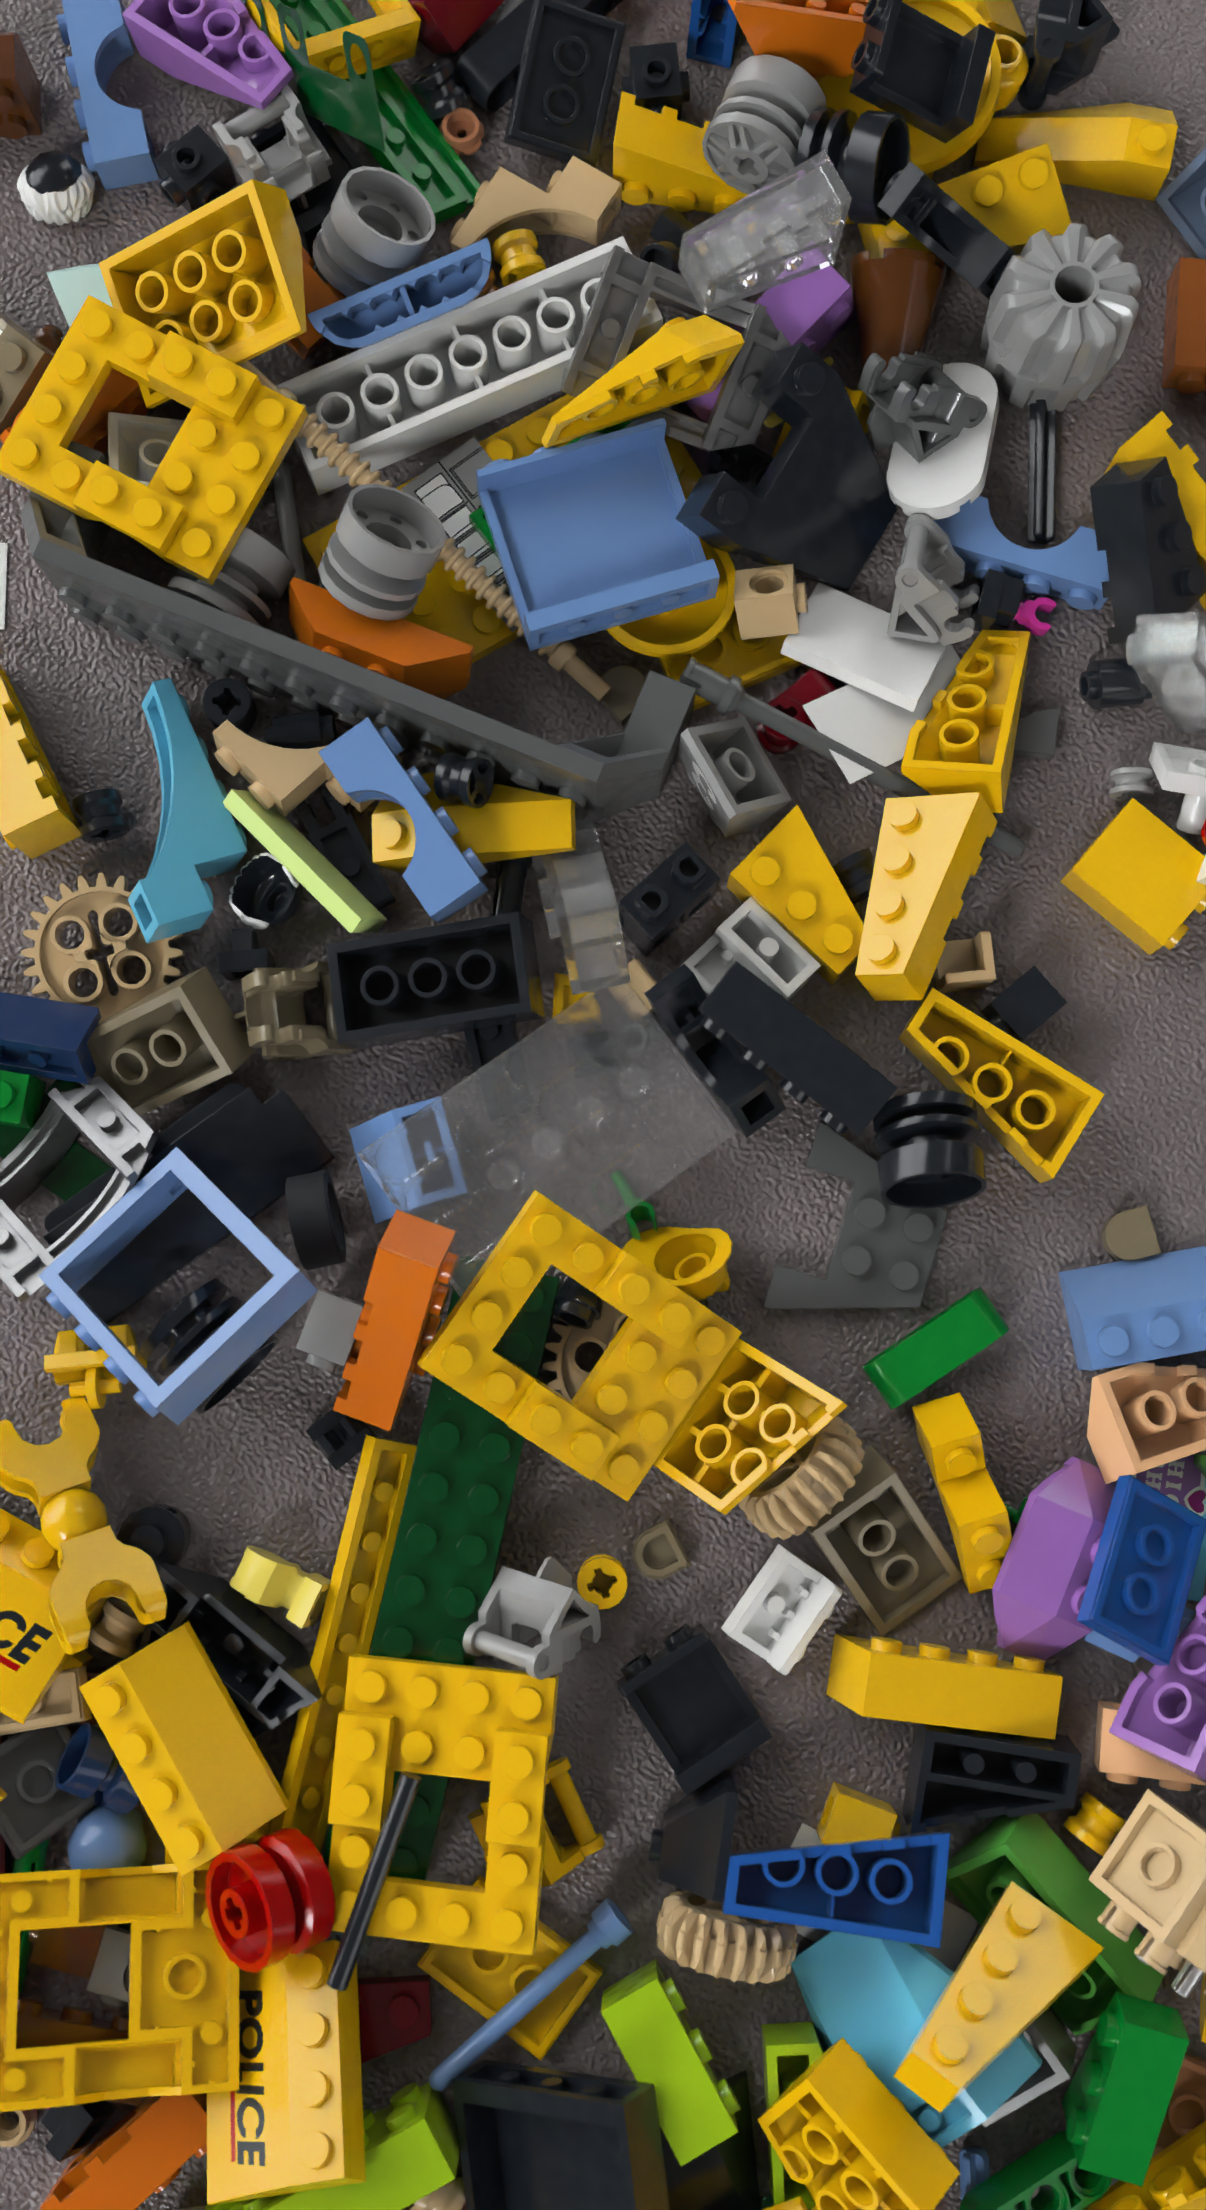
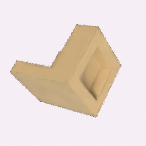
(966, 964)

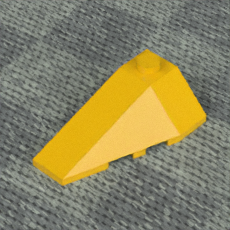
(667, 369)
(507, 827)

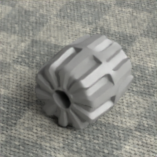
(1060, 317)

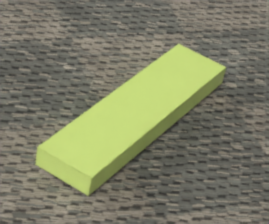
(305, 863)

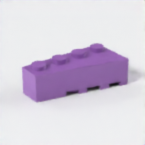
(806, 311)

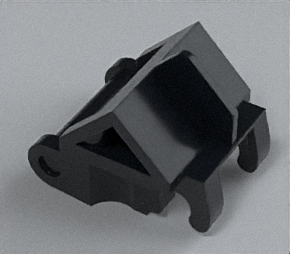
(1064, 47)

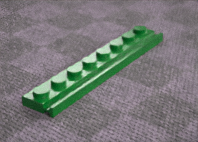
(411, 139)

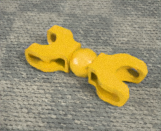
(76, 1524)

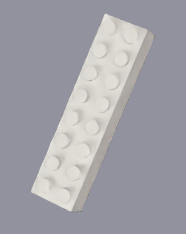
(456, 368)

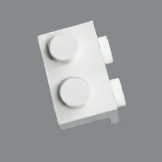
(782, 1609)

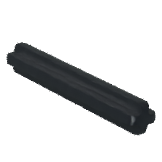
(1042, 473)

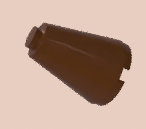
(894, 300)

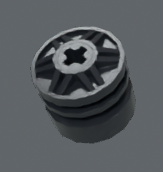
(863, 153)
(929, 1149)
(192, 1324)

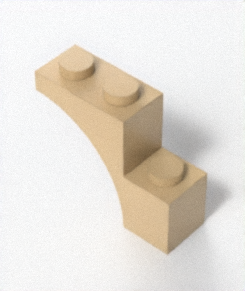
(576, 204)
(277, 774)

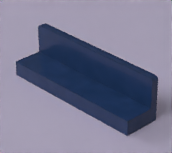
(47, 1037)

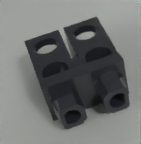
(665, 898)

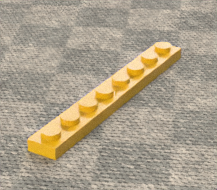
(345, 1628)

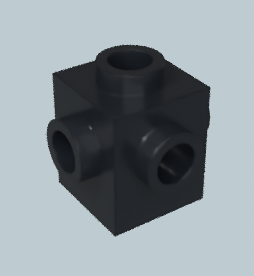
(657, 77)
(194, 171)

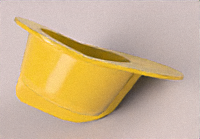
(686, 1257)

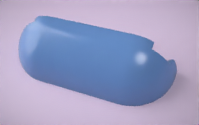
(406, 299)

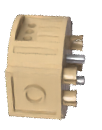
(1159, 1880)

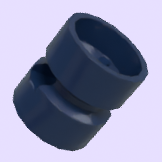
(92, 1768)

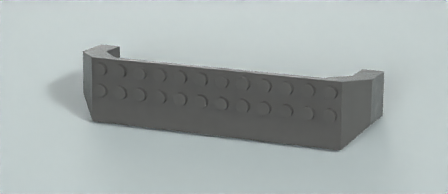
(596, 773)

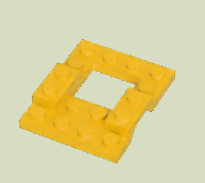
(212, 468)
(637, 1386)
(448, 1725)
(179, 1989)

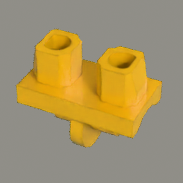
(84, 1368)

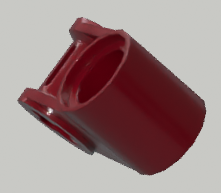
(804, 690)

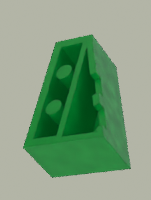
(1124, 2087)

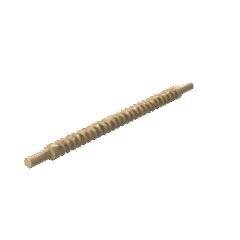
(561, 655)

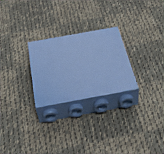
(594, 534)

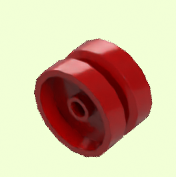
(270, 1899)

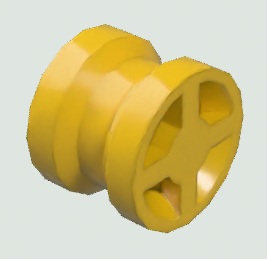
(517, 255)
(600, 1572)
(1095, 1824)

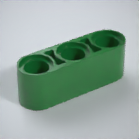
(935, 1348)
(1045, 2166)

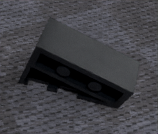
(1145, 543)
(986, 1774)

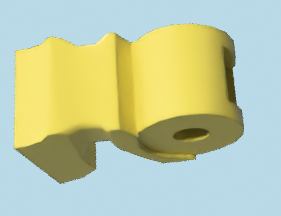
(278, 1583)

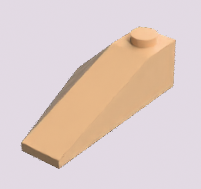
(1146, 1417)

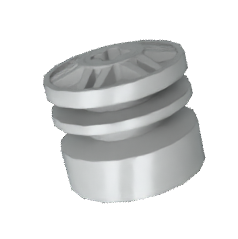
(760, 121)
(373, 230)
(381, 552)
(250, 573)

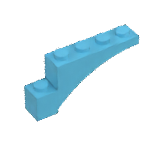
(195, 828)

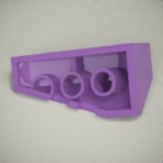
(209, 47)
(1167, 1705)

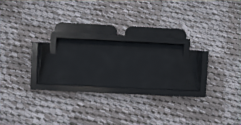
(241, 1149)

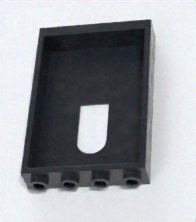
(557, 2140)

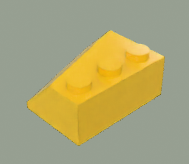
(744, 1427)
(854, 2139)

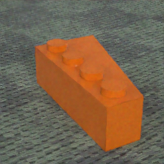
(397, 1318)

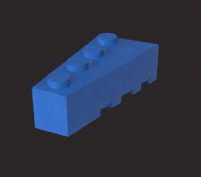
(853, 1887)

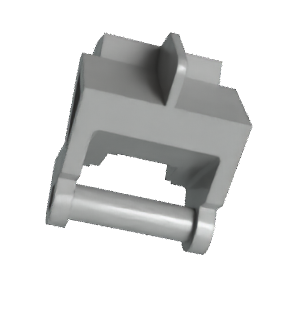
(291, 164)
(925, 590)
(528, 1603)

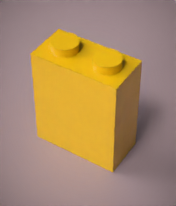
(1140, 878)

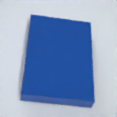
(1143, 1570)

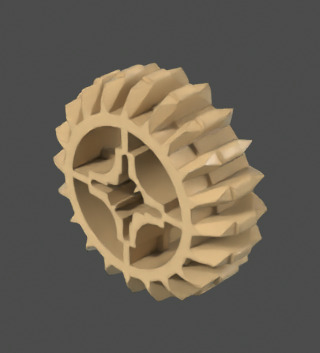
(807, 1483)
(724, 1944)

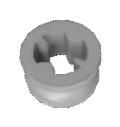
(1131, 783)

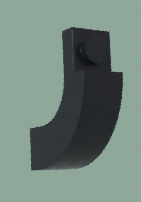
(946, 228)
(734, 1082)

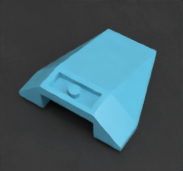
(878, 2001)

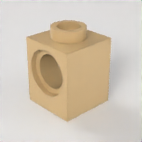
(768, 601)

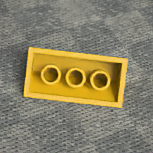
(185, 1748)

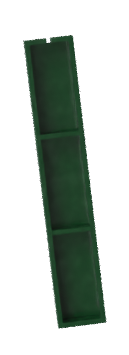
(452, 1543)

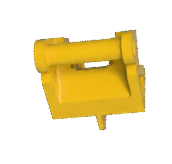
(557, 1859)

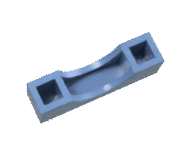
(117, 134)
(1064, 571)
(368, 770)

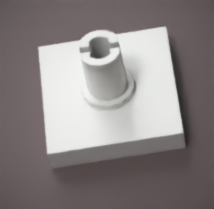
(1184, 772)

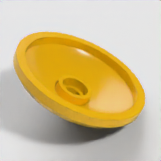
(688, 627)

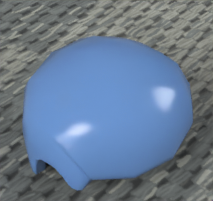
(107, 1840)

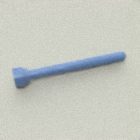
(604, 1929)

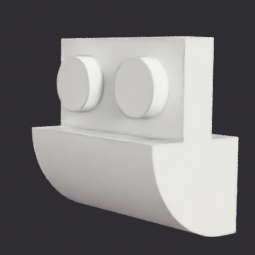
(759, 946)

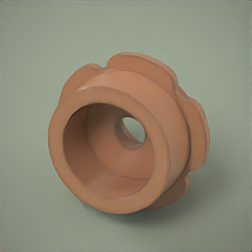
(462, 121)

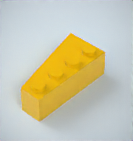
(32, 803)
(1018, 1093)

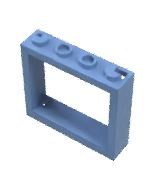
(229, 1344)

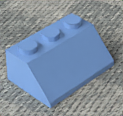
(1137, 1308)

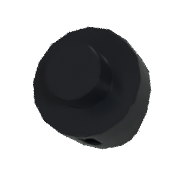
(159, 1532)

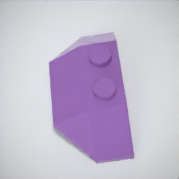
(1051, 1562)

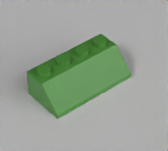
(1040, 1863)

